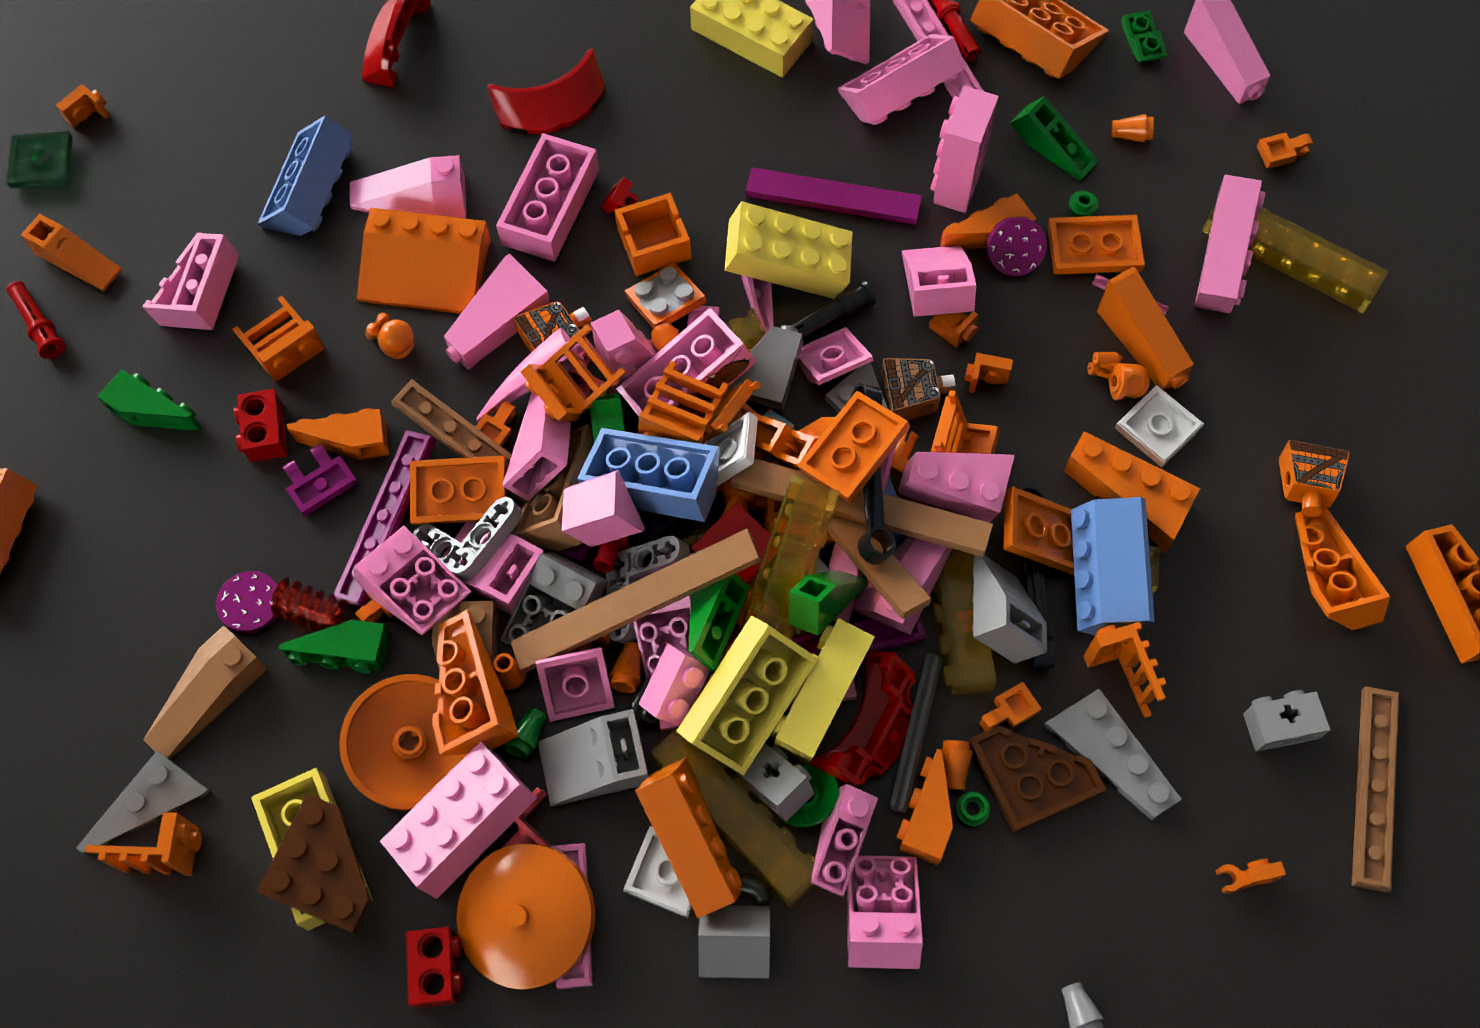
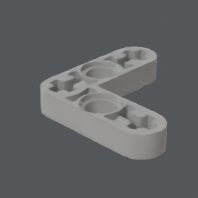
(470, 549)
(630, 568)

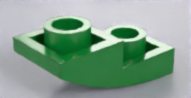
(1142, 37)

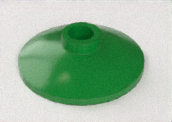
(824, 801)

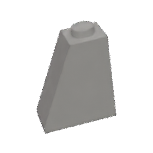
(775, 366)

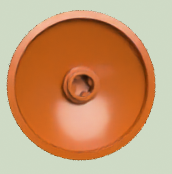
(392, 742)
(525, 916)

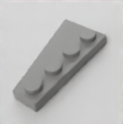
(1101, 735)

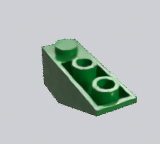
(141, 405)
(822, 598)
(348, 644)

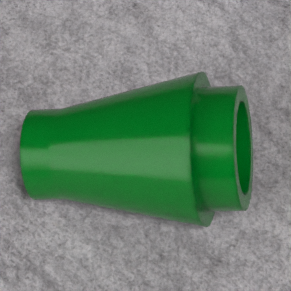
(528, 734)

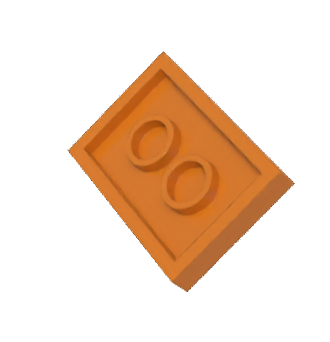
(1095, 244)
(854, 446)
(455, 489)
(1038, 529)

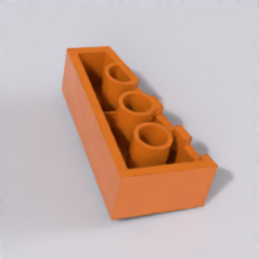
(1118, 474)
(1453, 585)
(689, 837)

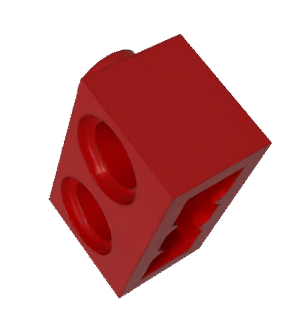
(265, 424)
(423, 969)

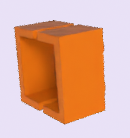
(653, 234)

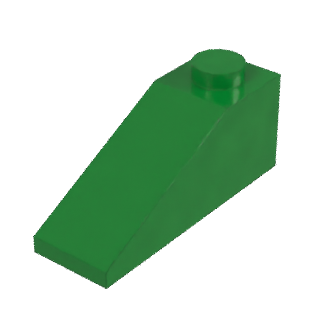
(1053, 138)
(714, 617)

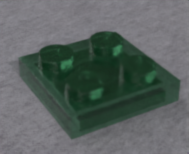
(39, 160)

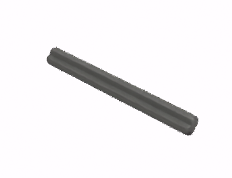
(916, 733)

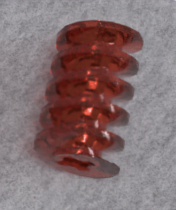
(305, 608)

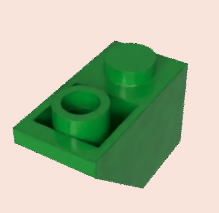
(607, 414)

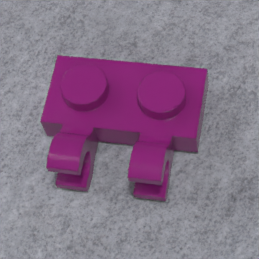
(320, 485)

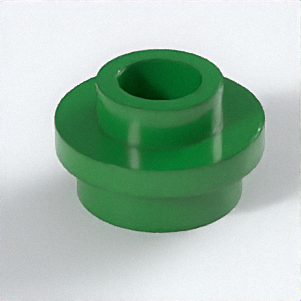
(1081, 210)
(975, 799)

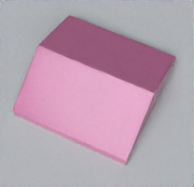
(832, 356)

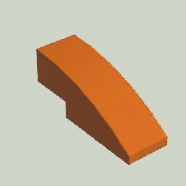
(780, 441)

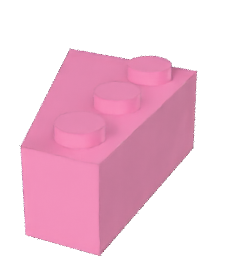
(197, 285)
(621, 344)
(958, 482)

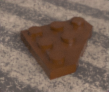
(1032, 776)
(318, 868)

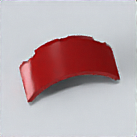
(385, 39)
(553, 104)
(879, 725)

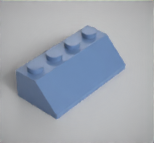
(307, 178)
(658, 472)
(1111, 564)

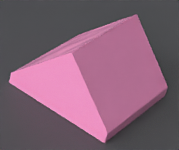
(600, 510)
(575, 684)

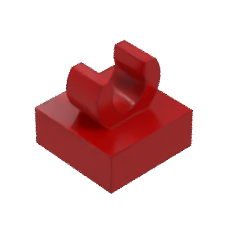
(618, 195)

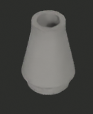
(1080, 1008)

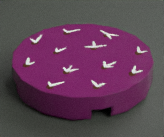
(1016, 246)
(246, 602)

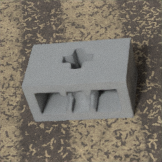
(1270, 731)
(778, 782)

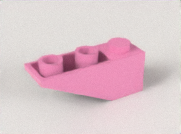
(842, 839)

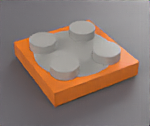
(665, 296)

